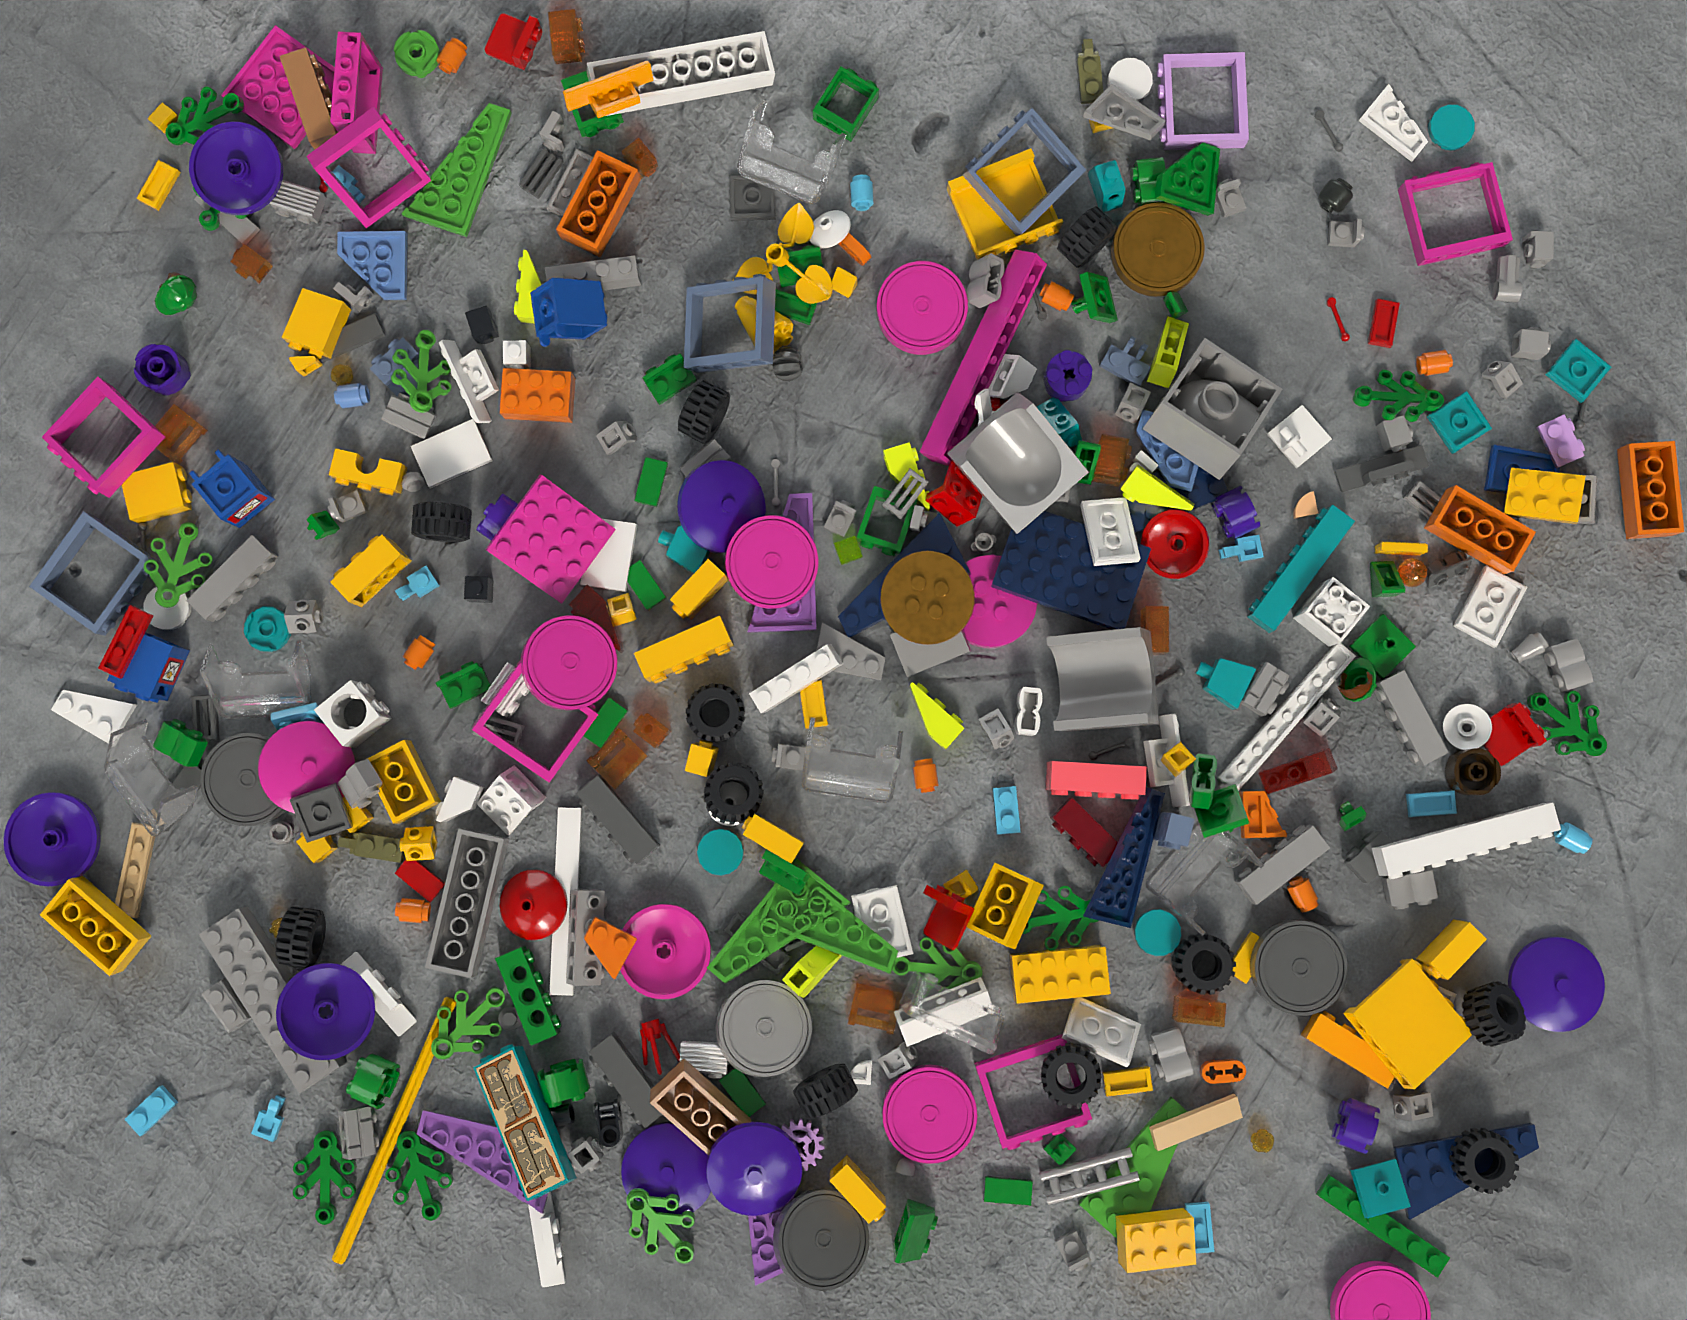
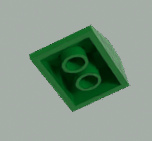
(913, 1232)

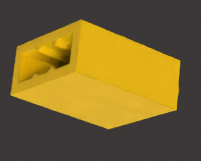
(316, 324)
(157, 492)
(698, 590)
(772, 837)
(1450, 949)
(858, 1189)

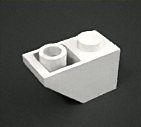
(460, 799)

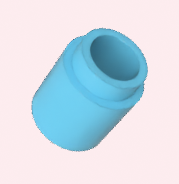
(861, 192)
(1573, 838)

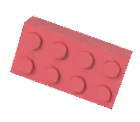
(1096, 778)

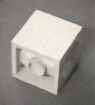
(1331, 612)
(333, 708)

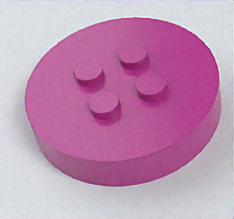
(922, 307)
(771, 562)
(996, 615)
(569, 663)
(929, 1114)
(1378, 1293)

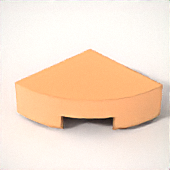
(1306, 506)

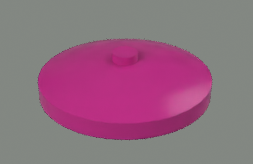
(300, 761)
(668, 951)

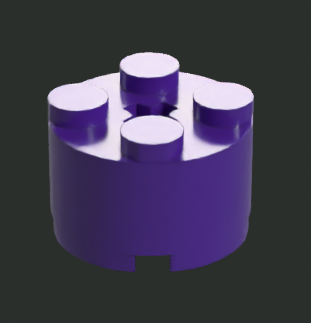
(1067, 363)
(174, 369)
(1236, 512)
(496, 516)
(1356, 1125)

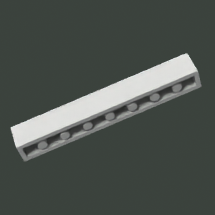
(1466, 839)

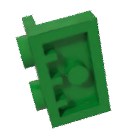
(802, 260)
(668, 378)
(464, 684)
(783, 873)

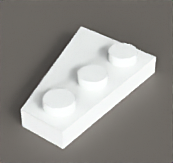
(1392, 124)
(93, 713)

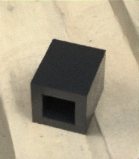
(482, 325)
(478, 589)

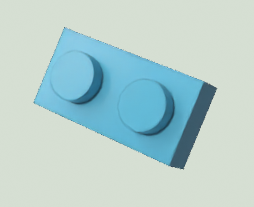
(297, 714)
(1006, 810)
(151, 1110)
(1202, 1226)

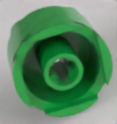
(373, 1080)
(564, 1082)

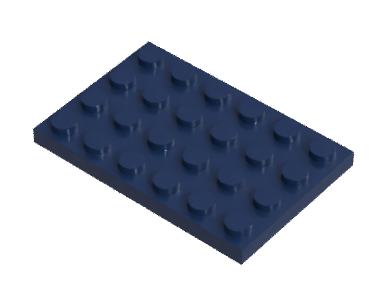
(1055, 568)

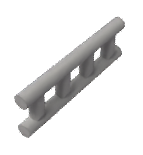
(1076, 1168)

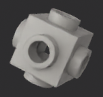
(303, 616)
(581, 1161)

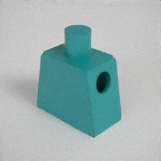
(1107, 182)
(683, 550)
(1226, 680)

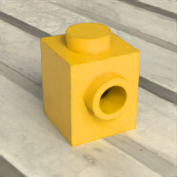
(702, 758)

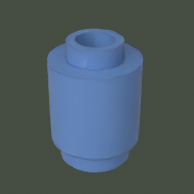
(352, 395)

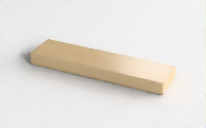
(135, 870)
(1195, 1122)

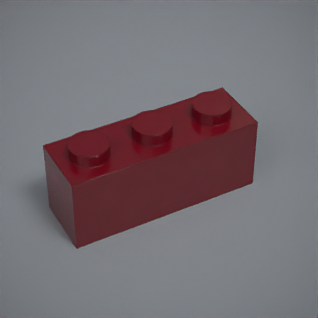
(1084, 832)

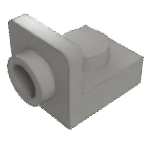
(551, 129)
(1230, 197)
(1345, 233)
(350, 295)
(1503, 377)
(1132, 403)
(616, 436)
(347, 506)
(840, 518)
(920, 519)
(1323, 716)
(997, 729)
(789, 757)
(898, 1060)
(1413, 1106)
(1073, 1251)

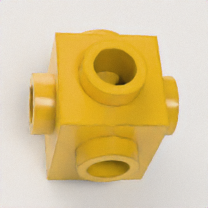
(419, 843)

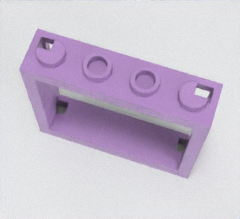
(1239, 92)

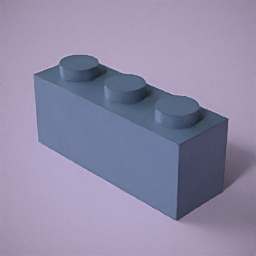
(1173, 830)

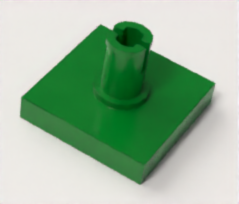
(1096, 298)
(1382, 645)
(1224, 814)

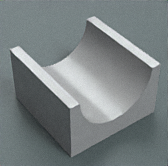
(1105, 679)

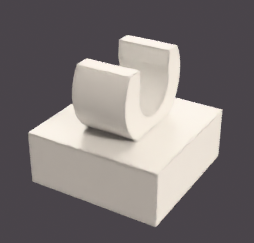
(1144, 461)

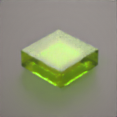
(848, 550)

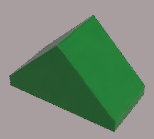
(1088, 456)
(1385, 579)

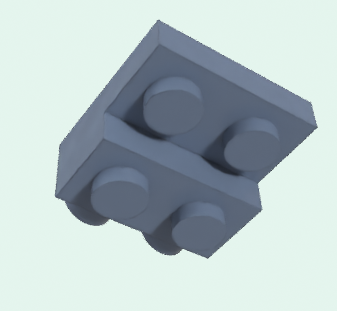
(384, 365)

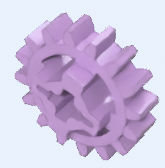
(807, 1138)

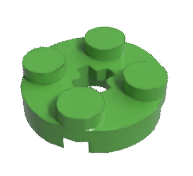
(415, 41)

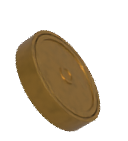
(1157, 249)
(927, 598)

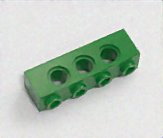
(525, 1008)

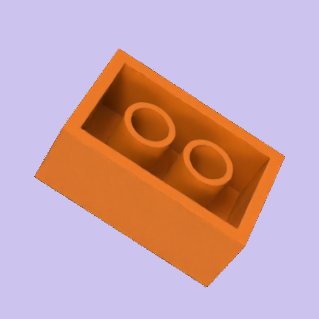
(537, 395)

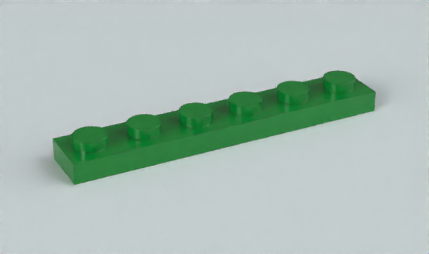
(1384, 1227)

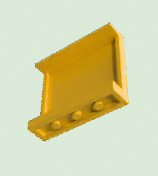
(1019, 189)
(1409, 1024)

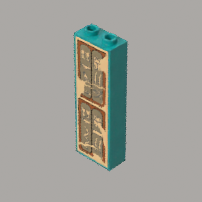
(524, 1122)

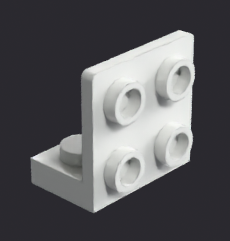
(510, 799)

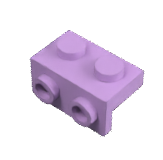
(1561, 441)

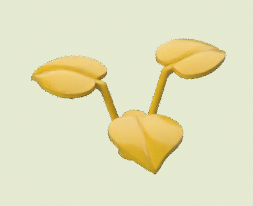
(794, 228)

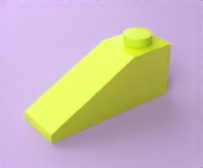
(1168, 352)
(1150, 490)

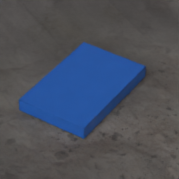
(1505, 458)

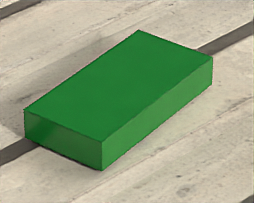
(793, 307)
(651, 482)
(644, 586)
(605, 723)
(742, 1092)
(1008, 1190)

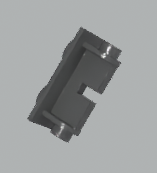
(1456, 564)

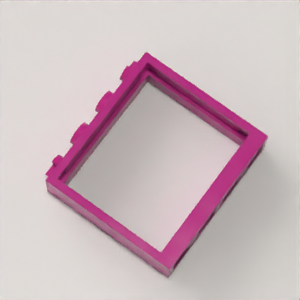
(353, 85)
(350, 137)
(1494, 203)
(128, 459)
(514, 751)
(1015, 1056)

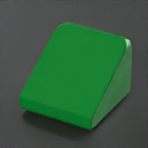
(1175, 304)

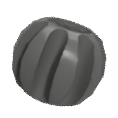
(787, 364)

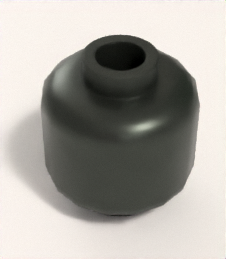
(1335, 195)

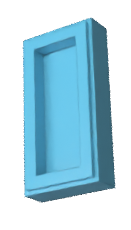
(1431, 803)

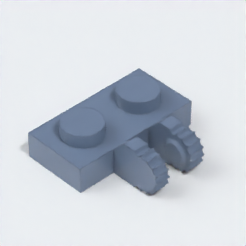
(1125, 365)

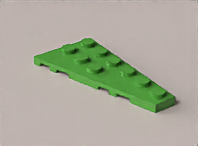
(460, 179)
(841, 934)
(756, 942)
(1151, 1167)

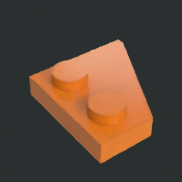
(1261, 816)
(609, 944)

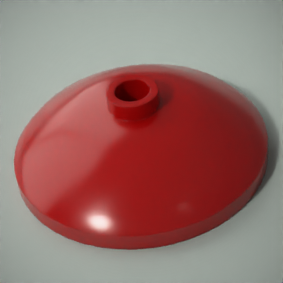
(1162, 537)
(547, 904)

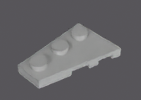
(1124, 113)
(855, 657)

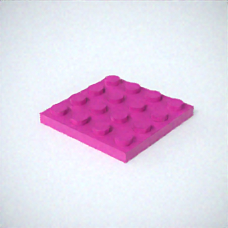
(267, 90)
(550, 539)

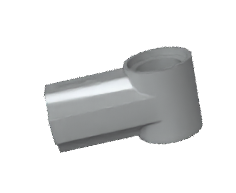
(1507, 286)

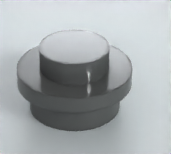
(509, 1019)

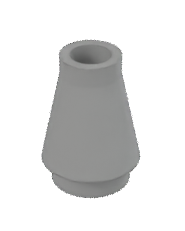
(1531, 646)

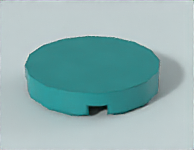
(1451, 127)
(266, 629)
(720, 852)
(1157, 932)

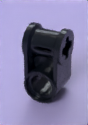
(608, 1120)

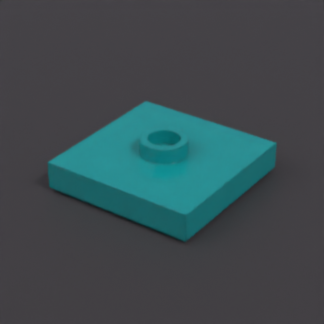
(1578, 370)
(1459, 422)
(1380, 1188)

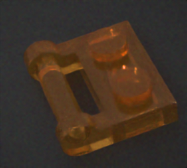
(173, 426)
(622, 764)
(876, 1000)

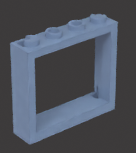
(1052, 142)
(764, 325)
(65, 553)

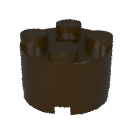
(1459, 772)

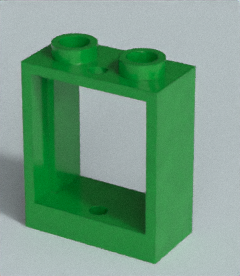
(833, 121)
(592, 126)
(868, 541)

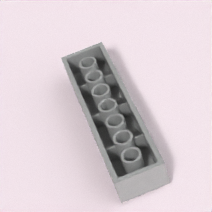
(258, 980)

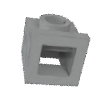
(1539, 248)

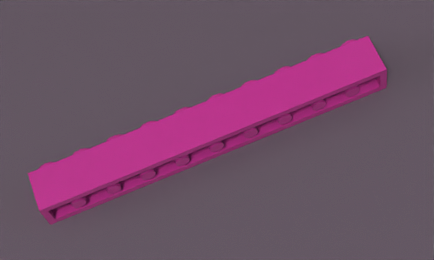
(983, 356)

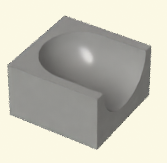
(1212, 409)
(1018, 462)

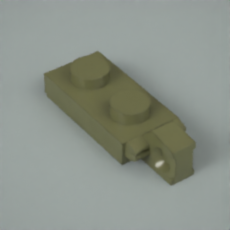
(1089, 73)
(373, 846)

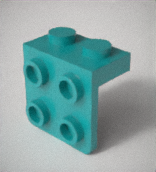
(1061, 421)

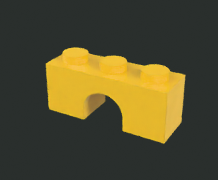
(347, 468)
(323, 847)

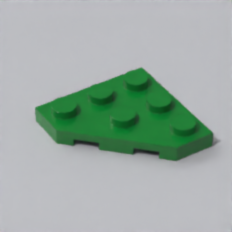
(1191, 180)

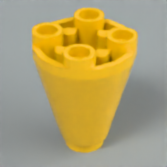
(782, 325)

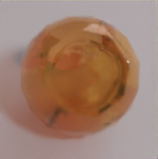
(1412, 572)

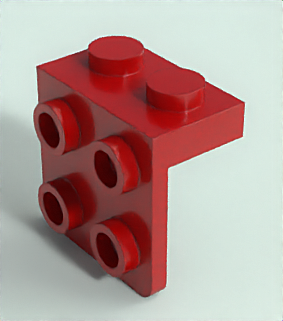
(514, 40)
(956, 498)
(1513, 733)
(948, 917)

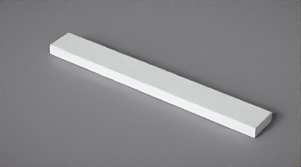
(1287, 716)
(567, 872)

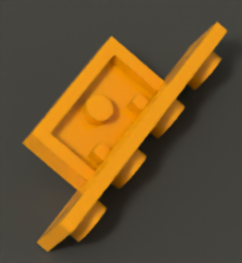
(610, 91)

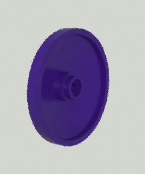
(236, 168)
(718, 502)
(52, 839)
(1557, 983)
(325, 1011)
(664, 1164)
(754, 1168)

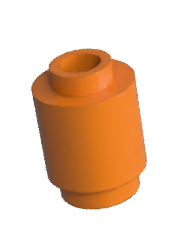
(452, 56)
(1056, 296)
(1434, 363)
(419, 652)
(925, 775)
(1302, 894)
(413, 910)

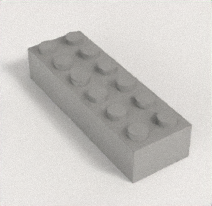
(467, 903)

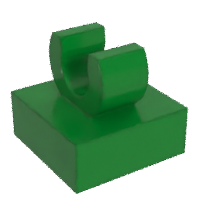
(322, 524)
(1350, 816)
(1059, 1148)

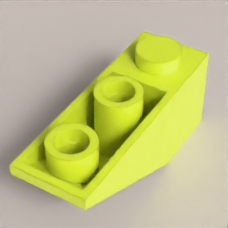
(525, 285)
(898, 462)
(937, 721)
(810, 970)

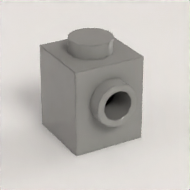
(1530, 343)
(1395, 434)

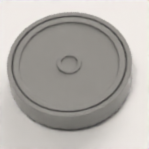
(763, 1028)

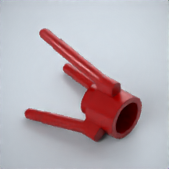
(651, 1031)

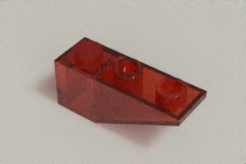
(593, 607)
(1298, 771)

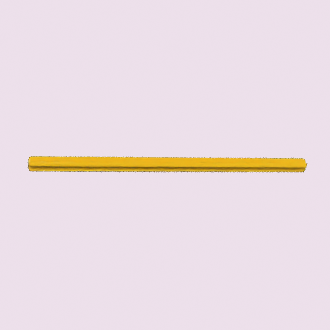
(389, 1140)

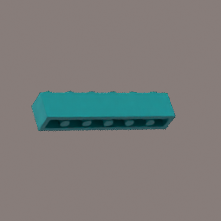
(1300, 569)

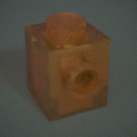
(640, 157)
(250, 264)
(651, 730)

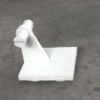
(1299, 436)

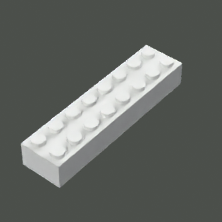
(696, 70)

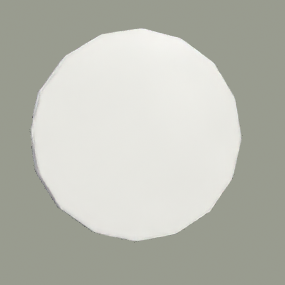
(1131, 77)
(167, 618)

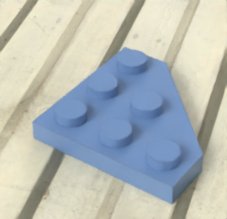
(377, 259)
(1173, 466)

